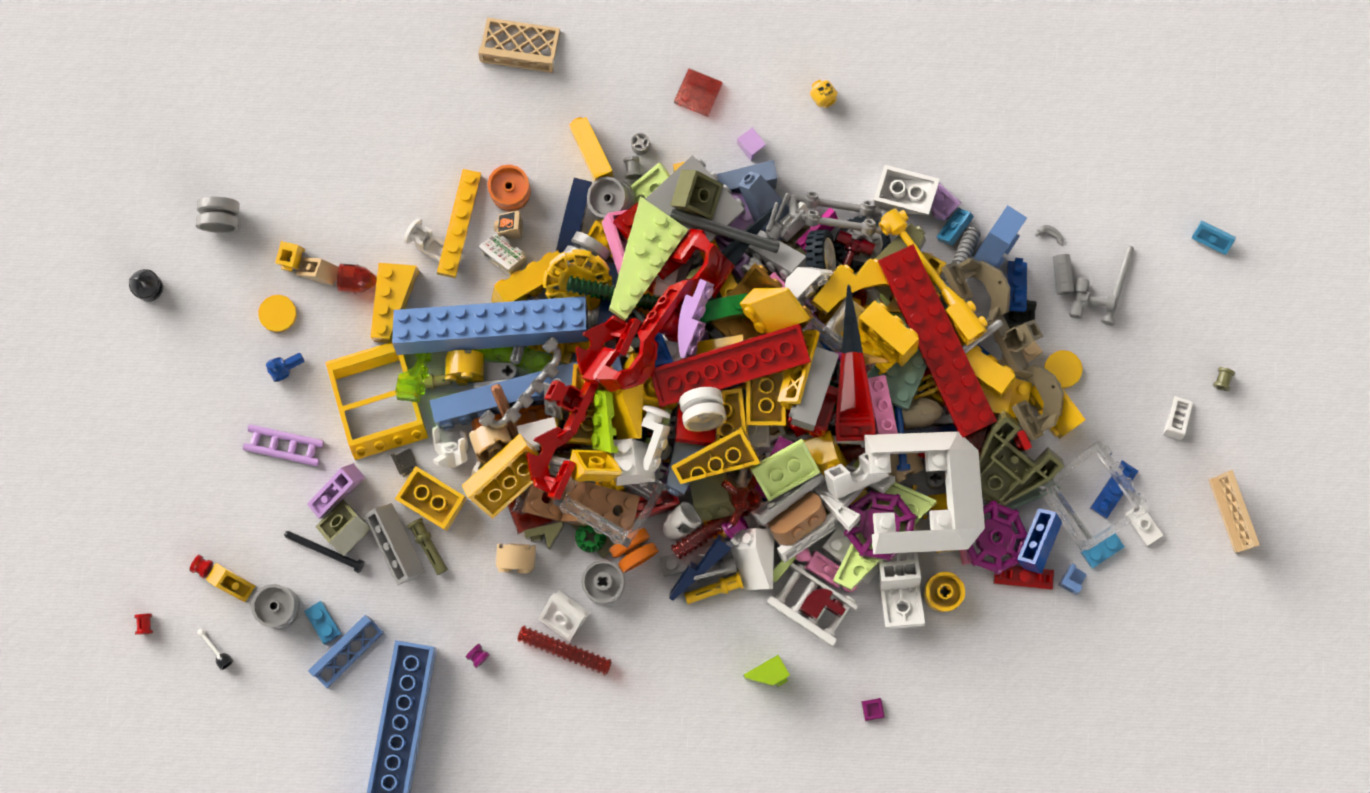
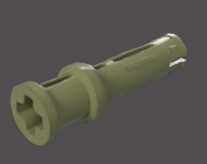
(423, 538)

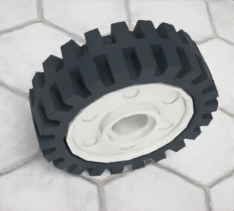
(821, 250)

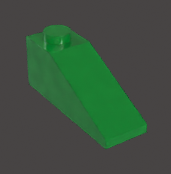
(723, 309)

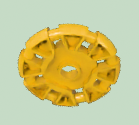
(578, 269)

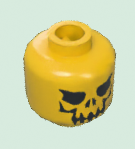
(823, 93)

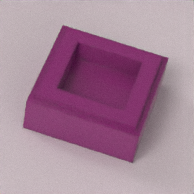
(873, 709)

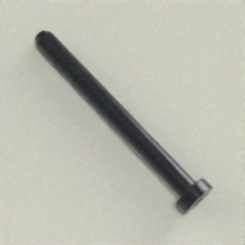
(357, 565)

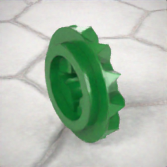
(589, 546)

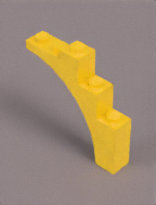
(836, 287)

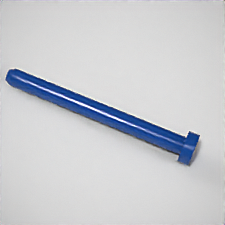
(903, 466)

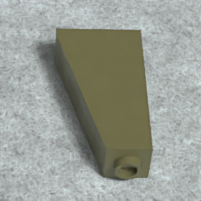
(917, 235)

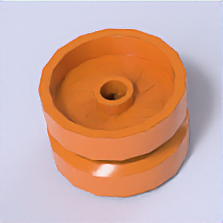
(507, 177)
(635, 553)

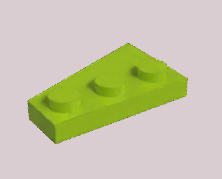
(602, 424)

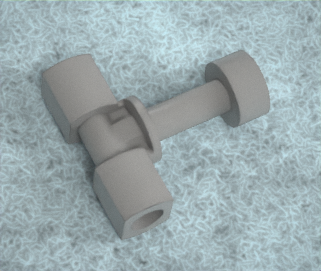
(1084, 298)

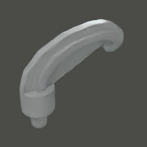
(1051, 231)

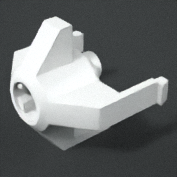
(450, 453)

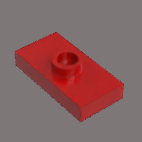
(1022, 441)

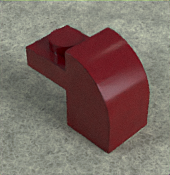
(818, 600)

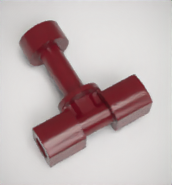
(853, 246)

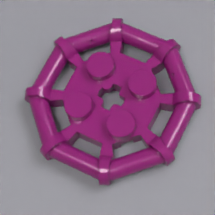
(866, 523)
(1004, 545)

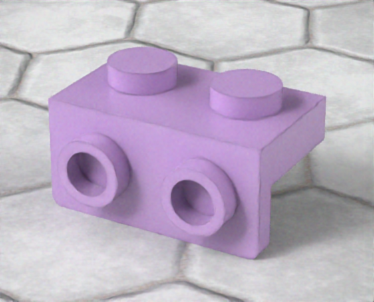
(944, 203)

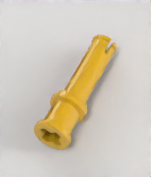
(724, 588)

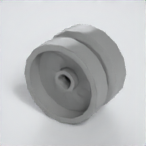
(609, 196)
(217, 214)
(585, 242)
(603, 570)
(286, 610)

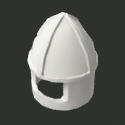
(681, 521)

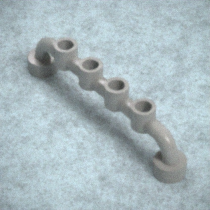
(525, 398)

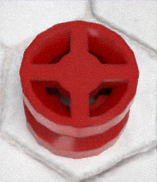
(201, 566)

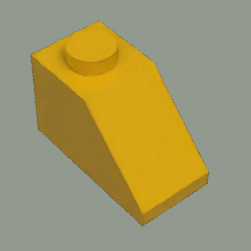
(230, 582)

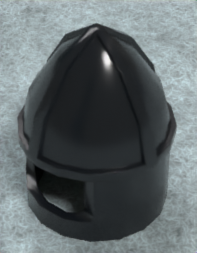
(145, 285)

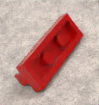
(1023, 578)

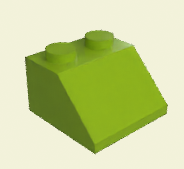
(769, 672)

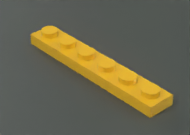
(459, 223)

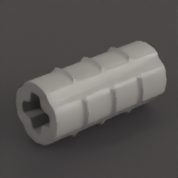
(1063, 274)

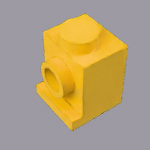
(286, 251)

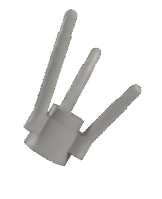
(774, 227)
(726, 567)

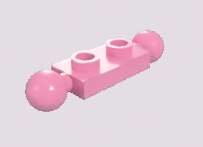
(821, 567)

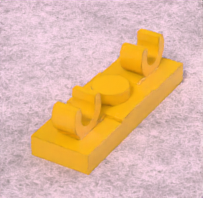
(872, 348)

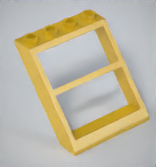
(384, 439)

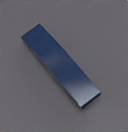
(574, 213)

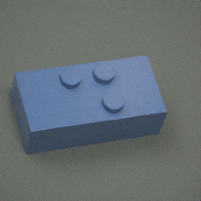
(1001, 237)

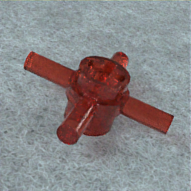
(743, 498)

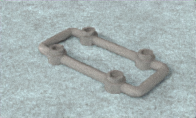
(812, 217)

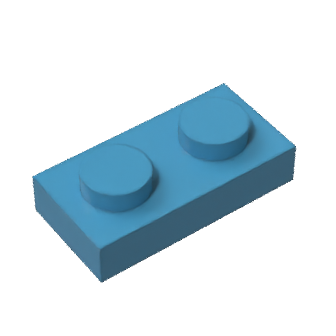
(955, 226)
(1213, 237)
(1102, 550)
(322, 622)

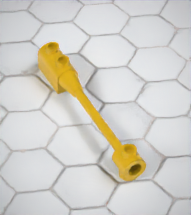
(959, 311)

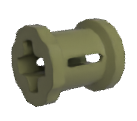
(1224, 379)

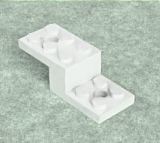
(901, 585)

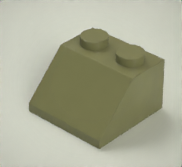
(696, 194)
(710, 498)
(343, 527)

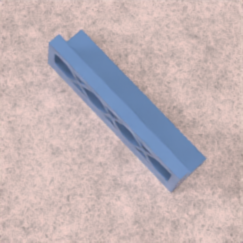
(340, 646)

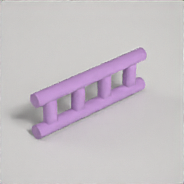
(272, 450)

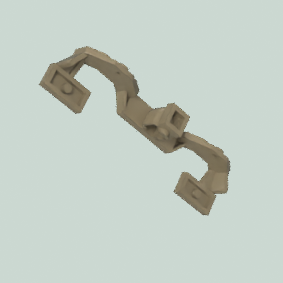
(1011, 342)

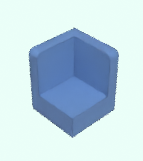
(1072, 579)

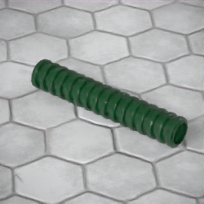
(605, 291)

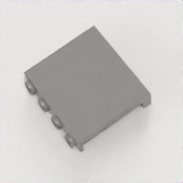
(727, 208)

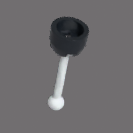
(223, 660)

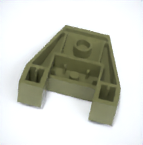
(1009, 471)

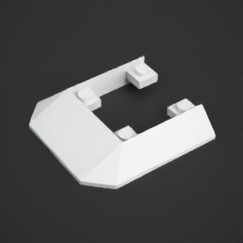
(950, 528)

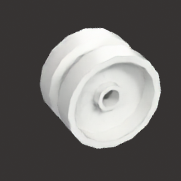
(702, 409)

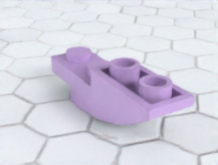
(689, 326)

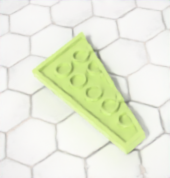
(647, 250)
(855, 567)

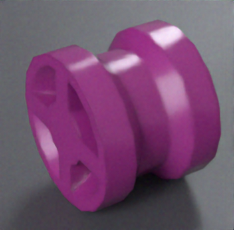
(477, 655)

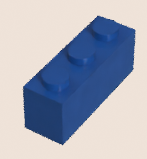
(1039, 540)

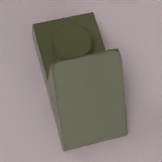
(550, 532)

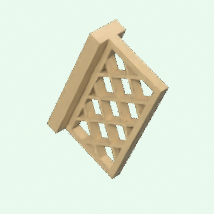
(500, 56)
(1233, 511)

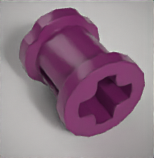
(732, 530)

